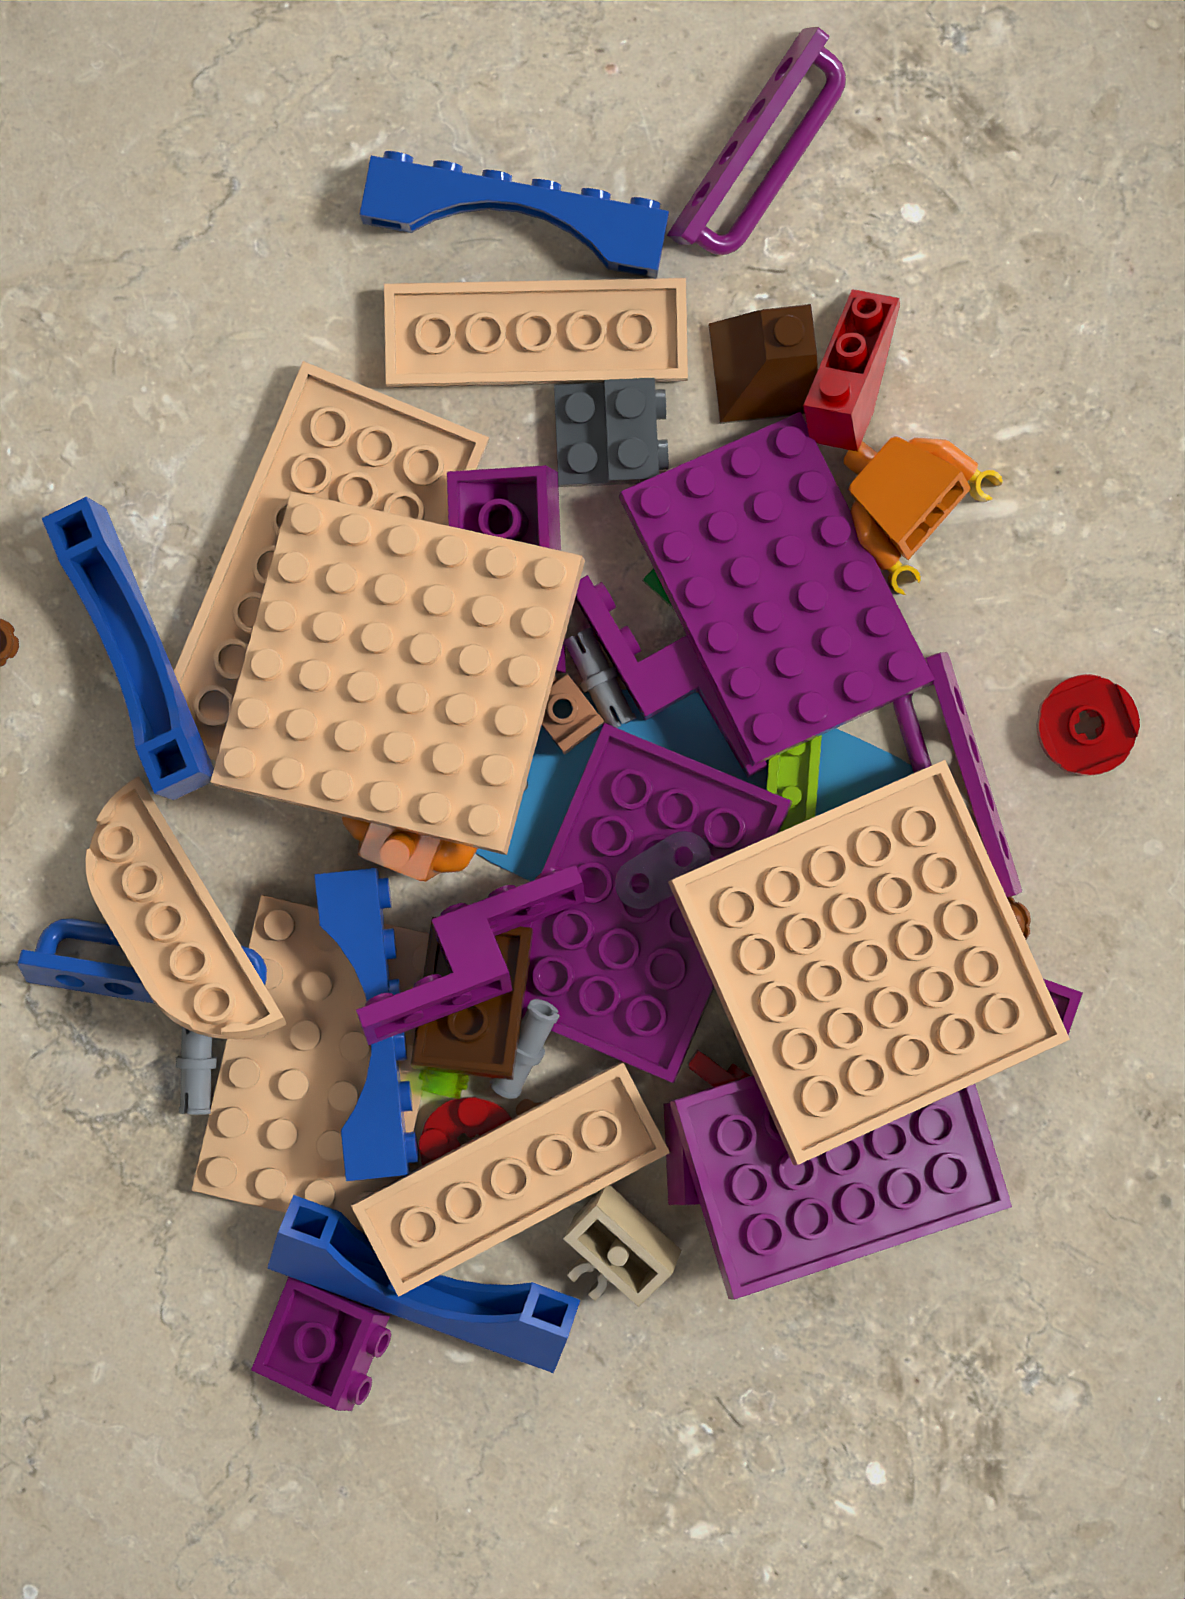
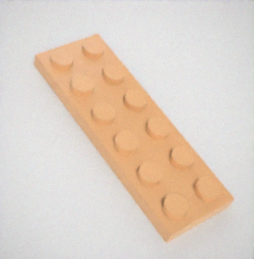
(535, 332)
(510, 1178)

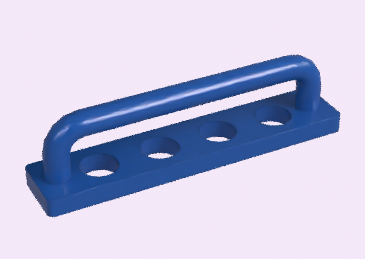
(89, 976)

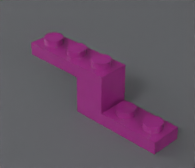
(661, 677)
(471, 953)

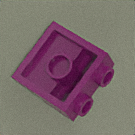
(322, 1345)

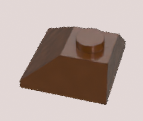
(763, 363)

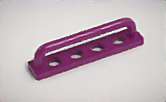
(692, 221)
(969, 762)

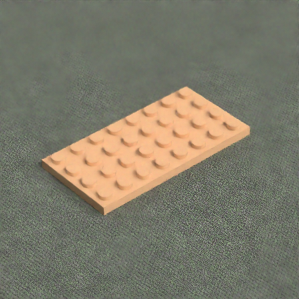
(331, 445)

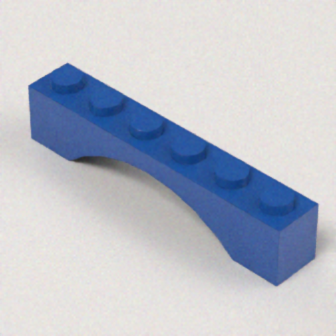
(414, 195)
(155, 703)
(375, 1132)
(512, 1320)

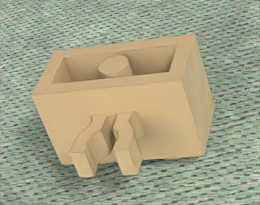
(620, 1246)

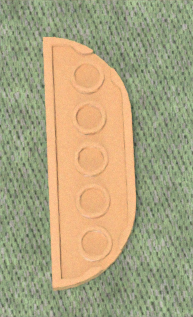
(172, 923)

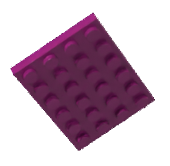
(776, 588)
(625, 973)
(850, 1202)

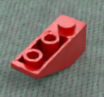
(851, 371)

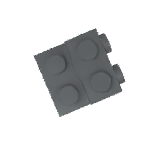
(609, 432)

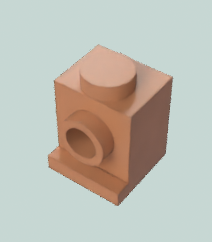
(579, 725)

